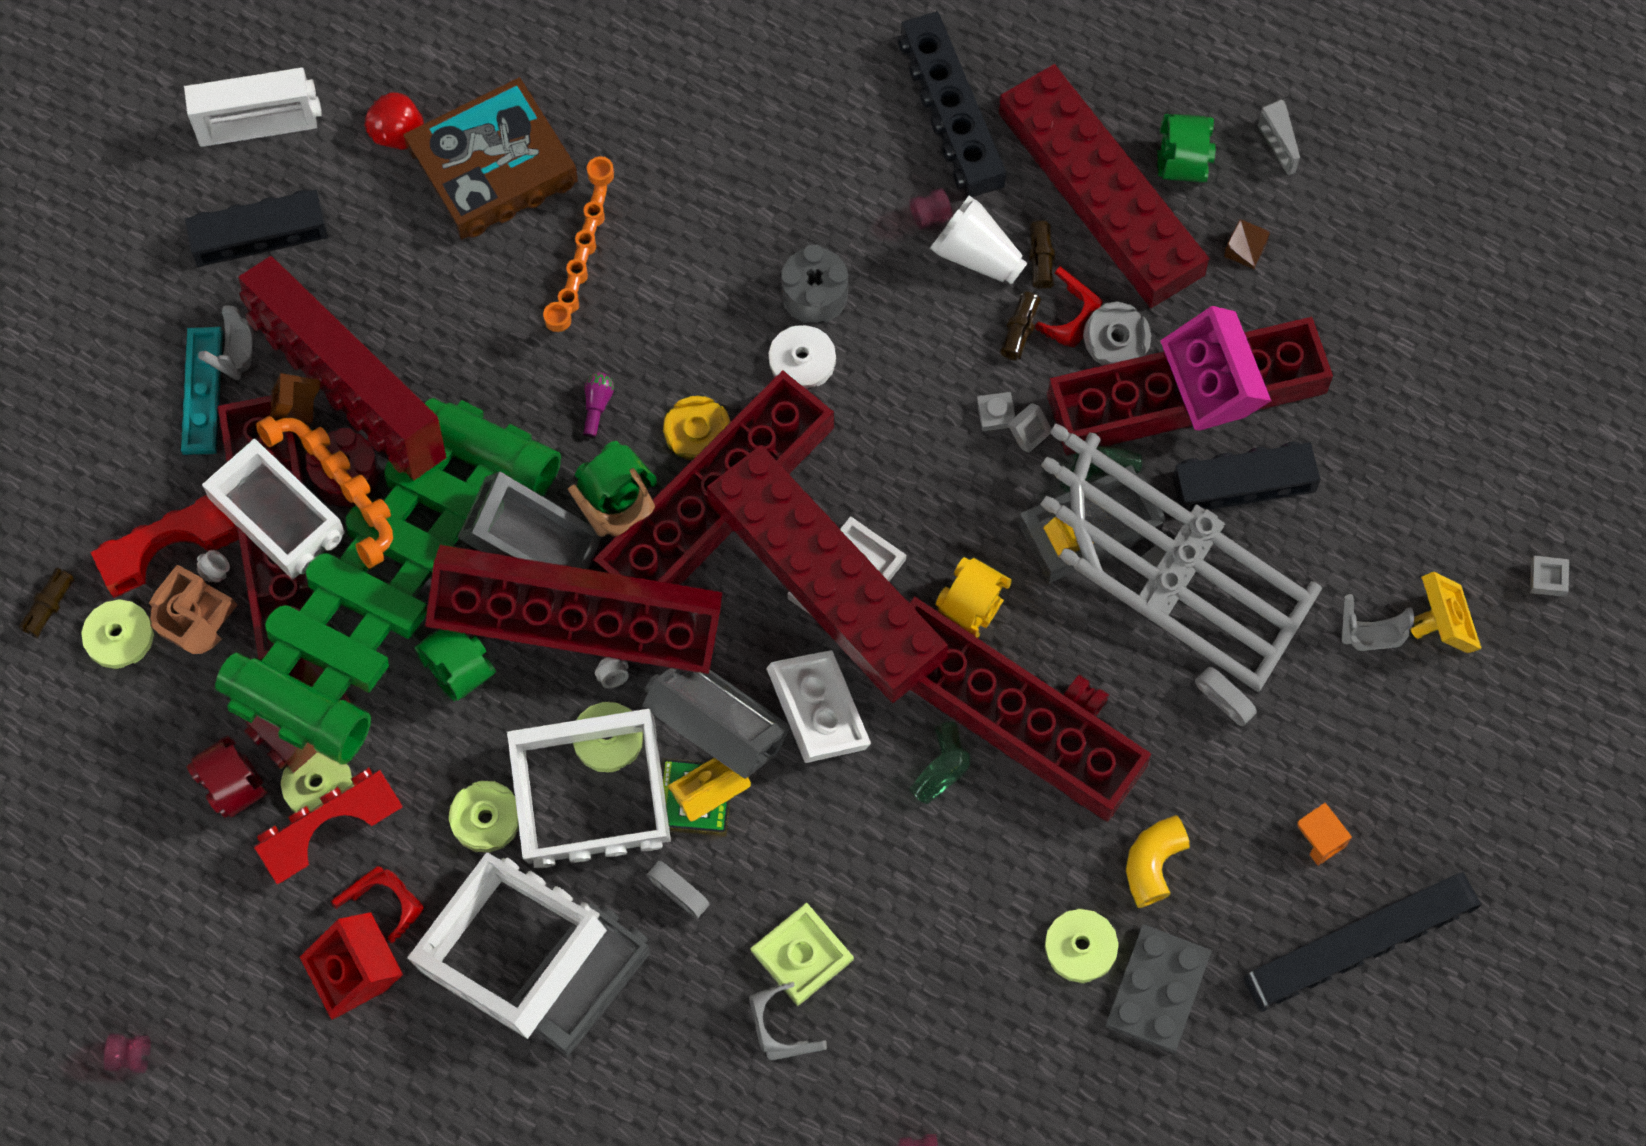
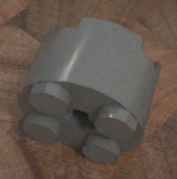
(814, 285)

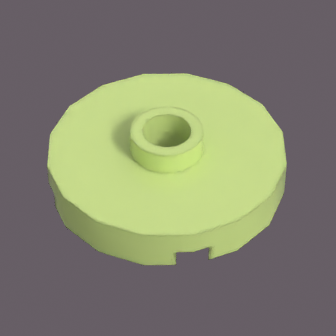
(118, 650)
(612, 753)
(297, 788)
(471, 804)
(1073, 962)

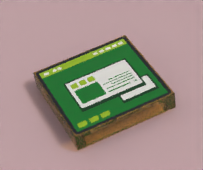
(711, 823)

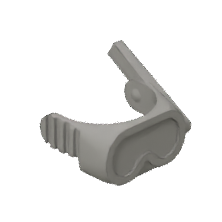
(238, 345)
(1375, 635)
(772, 1048)

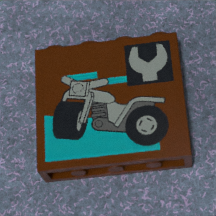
(492, 158)

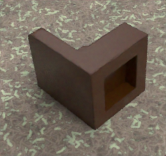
(294, 397)

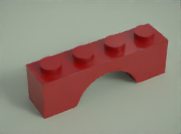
(126, 560)
(287, 849)

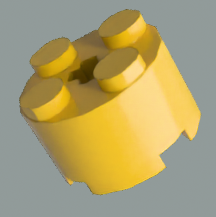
(973, 596)

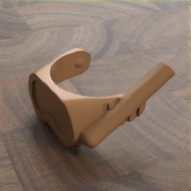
(619, 522)

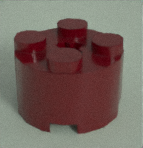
(361, 460)
(228, 777)

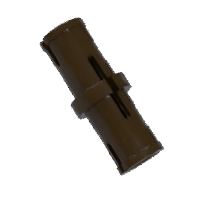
(1041, 254)
(1020, 326)
(46, 602)

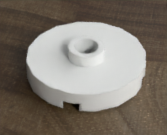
(808, 371)

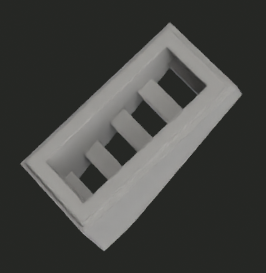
(1278, 132)

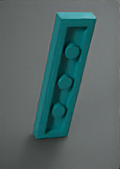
(201, 392)

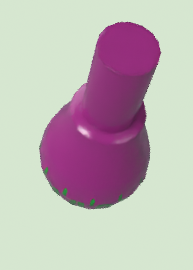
(598, 392)

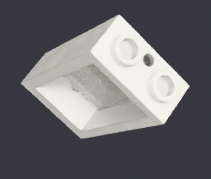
(252, 106)
(274, 509)

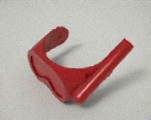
(1072, 332)
(410, 905)

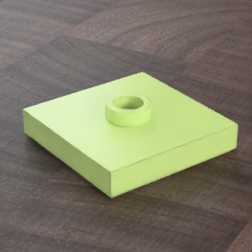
(802, 953)

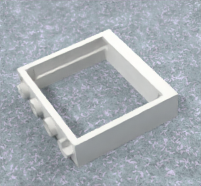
(574, 732)
(461, 911)

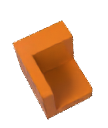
(1324, 833)

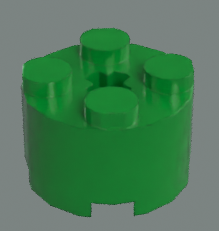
(1185, 147)
(608, 481)
(455, 661)

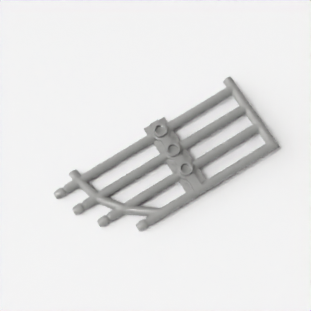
(1177, 566)

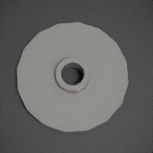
(1125, 322)

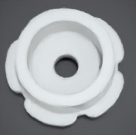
(212, 566)
(609, 668)

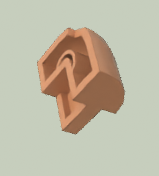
(189, 611)

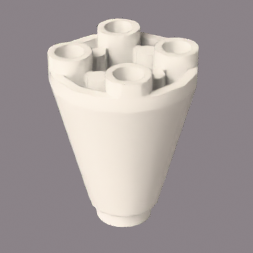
(979, 244)

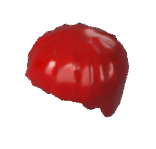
(391, 118)

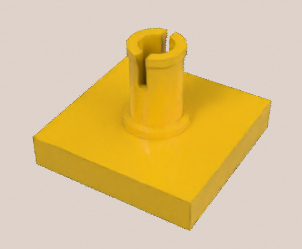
(1448, 614)

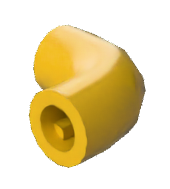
(1147, 859)

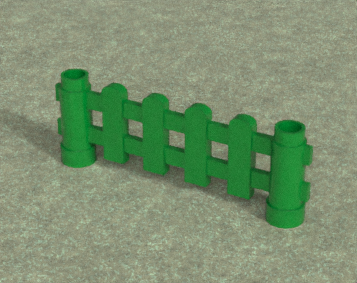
(315, 712)

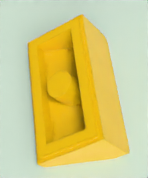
(707, 788)

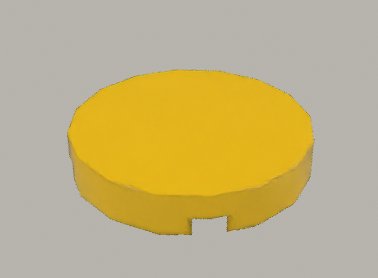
(690, 437)

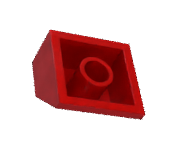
(350, 964)

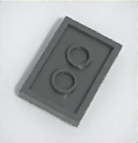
(1158, 988)

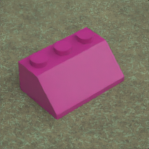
(1215, 369)

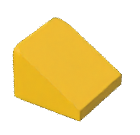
(1061, 536)

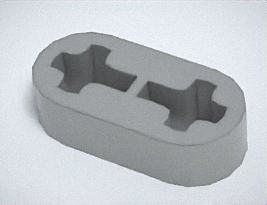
(1226, 696)
(678, 889)

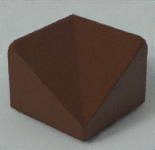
(1246, 243)

